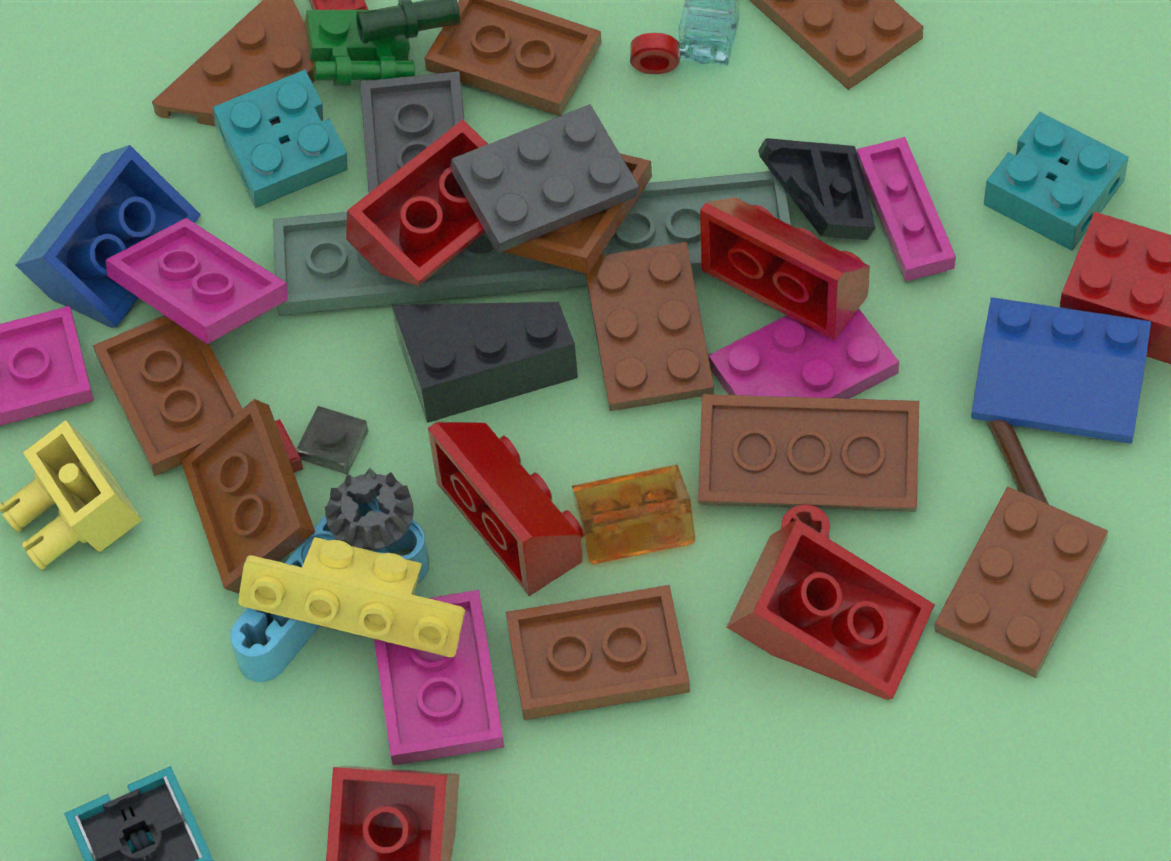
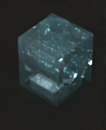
(708, 30)

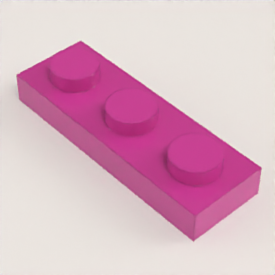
(905, 209)

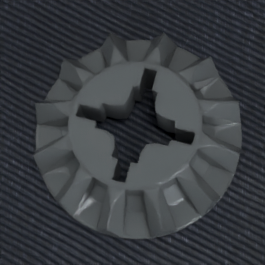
(375, 529)

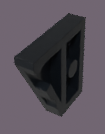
(823, 184)

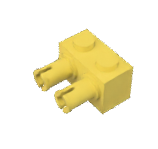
(81, 486)

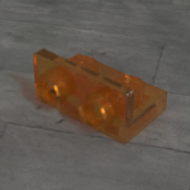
(634, 514)

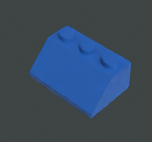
(106, 213)
(1061, 370)

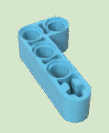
(269, 642)

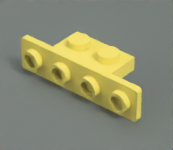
(354, 594)

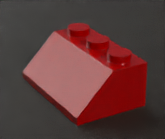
(418, 213)
(782, 265)
(505, 503)

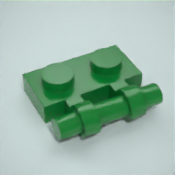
(343, 57)

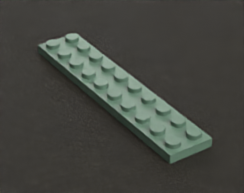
(332, 275)

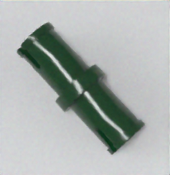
(406, 19)

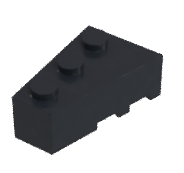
(482, 352)

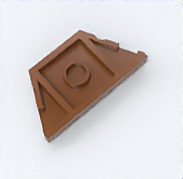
(254, 53)

